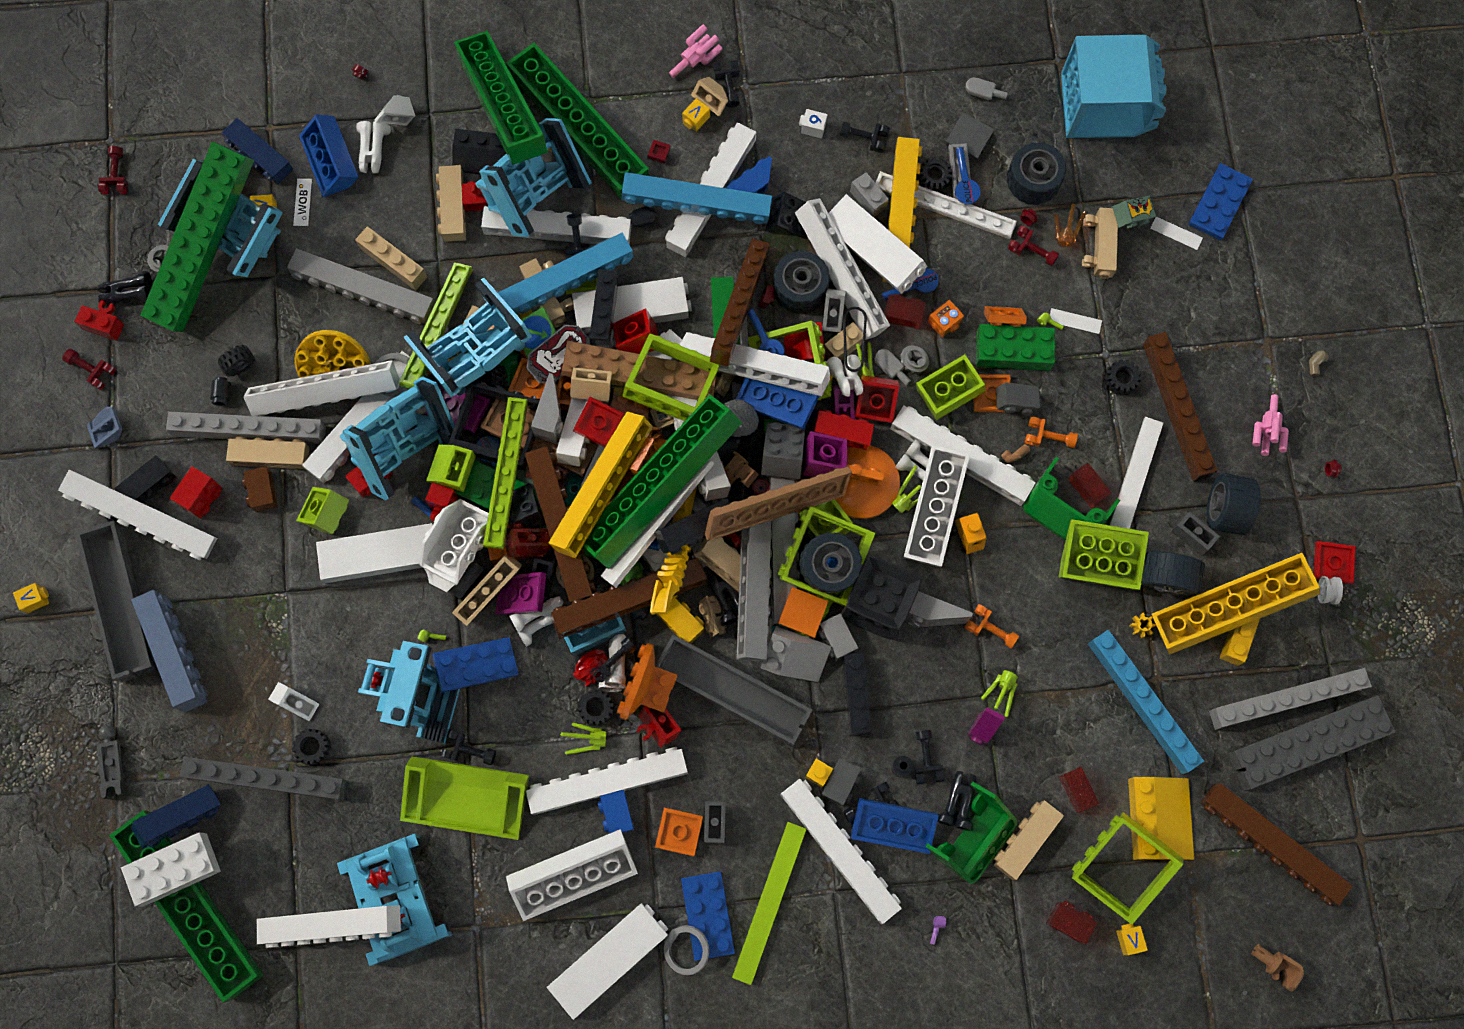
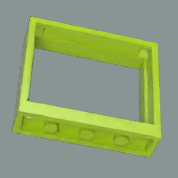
(817, 347)
(662, 402)
(867, 538)
(1132, 913)

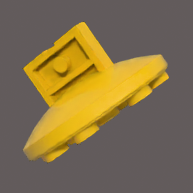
(328, 352)

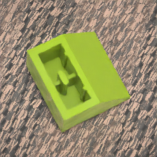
(451, 467)

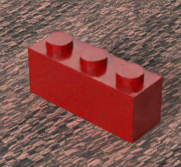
(855, 431)

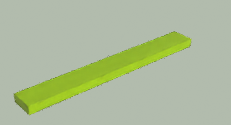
(437, 320)
(505, 473)
(769, 903)

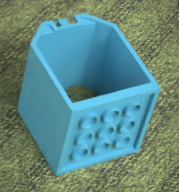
(1112, 86)

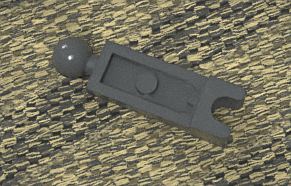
(110, 764)

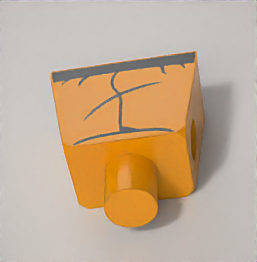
(971, 531)

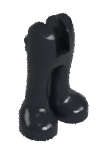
(113, 289)
(728, 616)
(967, 793)

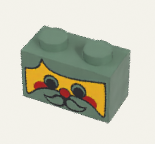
(1133, 212)

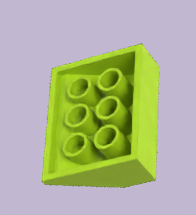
(1104, 555)

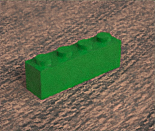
(721, 292)

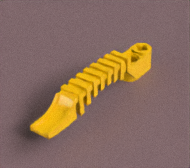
(674, 571)

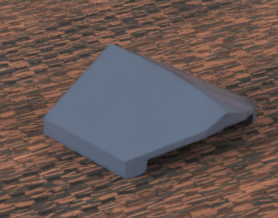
(105, 427)

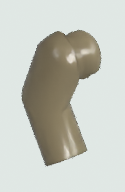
(1315, 361)

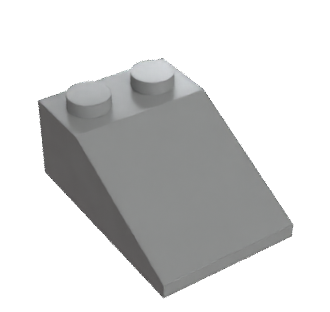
(548, 420)
(934, 612)
(795, 655)

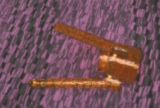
(1066, 236)

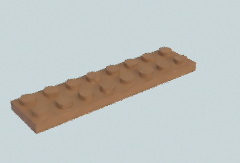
(656, 373)
(777, 503)

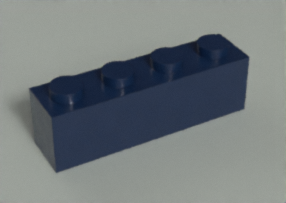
(251, 145)
(176, 816)

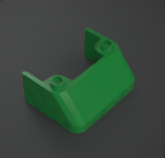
(1054, 512)
(977, 848)

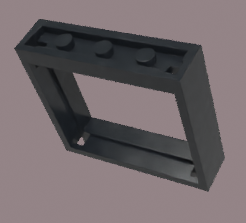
(496, 393)

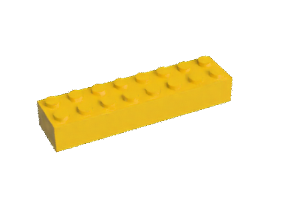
(1236, 603)

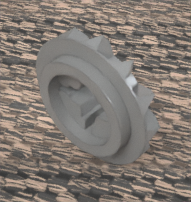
(154, 256)
(917, 353)

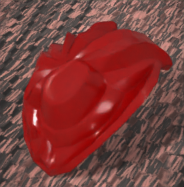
(586, 663)

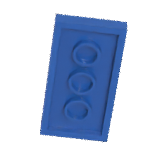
(1220, 201)
(778, 402)
(475, 664)
(894, 825)
(708, 913)

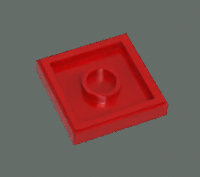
(598, 422)
(1334, 561)

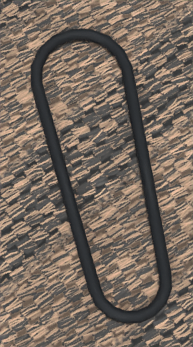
(863, 342)

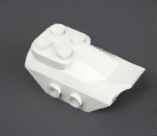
(452, 543)

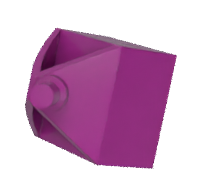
(823, 454)

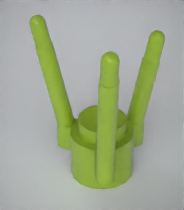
(864, 371)
(903, 501)
(1007, 682)
(596, 737)

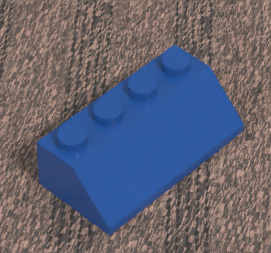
(328, 155)

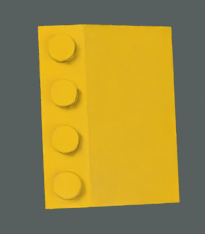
(1163, 810)

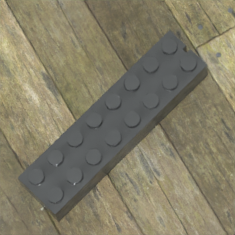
(111, 590)
(734, 691)
(1311, 742)

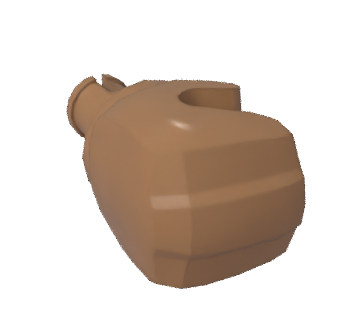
(1279, 962)

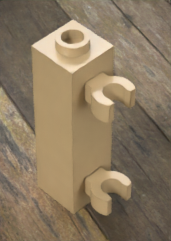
(1105, 243)
(553, 307)

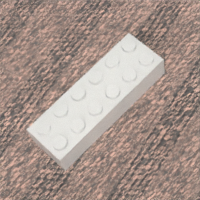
(936, 506)
(571, 875)

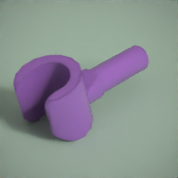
(938, 922)

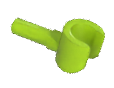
(1046, 318)
(424, 636)

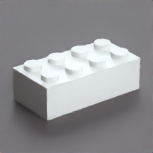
(170, 869)

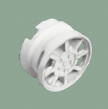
(1330, 590)

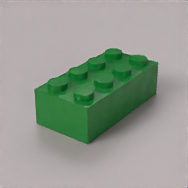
(1015, 347)

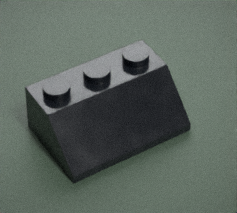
(475, 150)

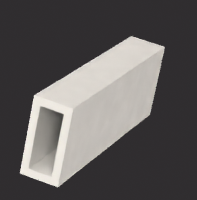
(876, 245)
(662, 299)
(371, 553)
(608, 960)

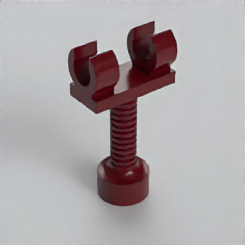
(115, 153)
(1025, 233)
(71, 357)

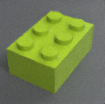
(950, 387)

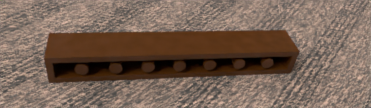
(739, 303)
(1179, 406)
(554, 507)
(618, 601)
(1276, 844)

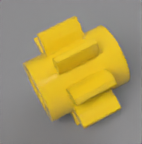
(1136, 625)

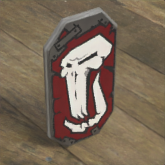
(550, 354)

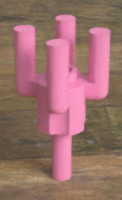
(696, 51)
(1271, 428)

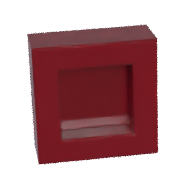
(659, 151)
(767, 297)

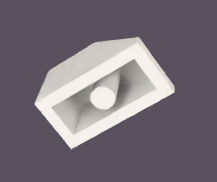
(396, 111)
(293, 701)

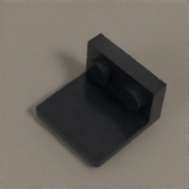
(783, 215)
(524, 510)

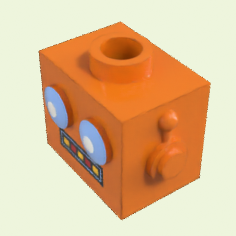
(946, 319)

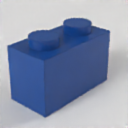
(616, 812)

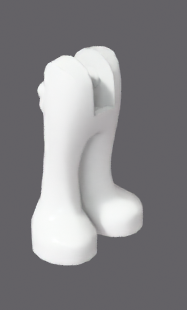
(374, 156)
(852, 380)
(914, 453)
(526, 630)
(616, 680)

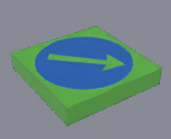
(540, 328)

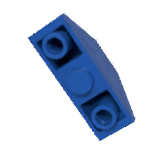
(755, 179)

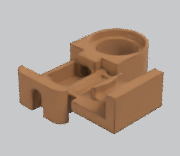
(737, 468)

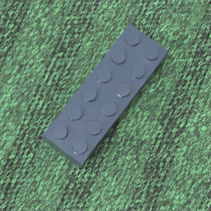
(169, 651)

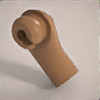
(1017, 455)

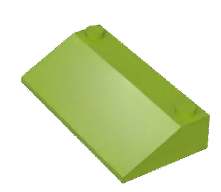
(464, 797)

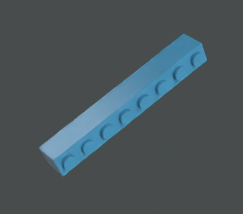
(696, 198)
(567, 274)
(1145, 702)

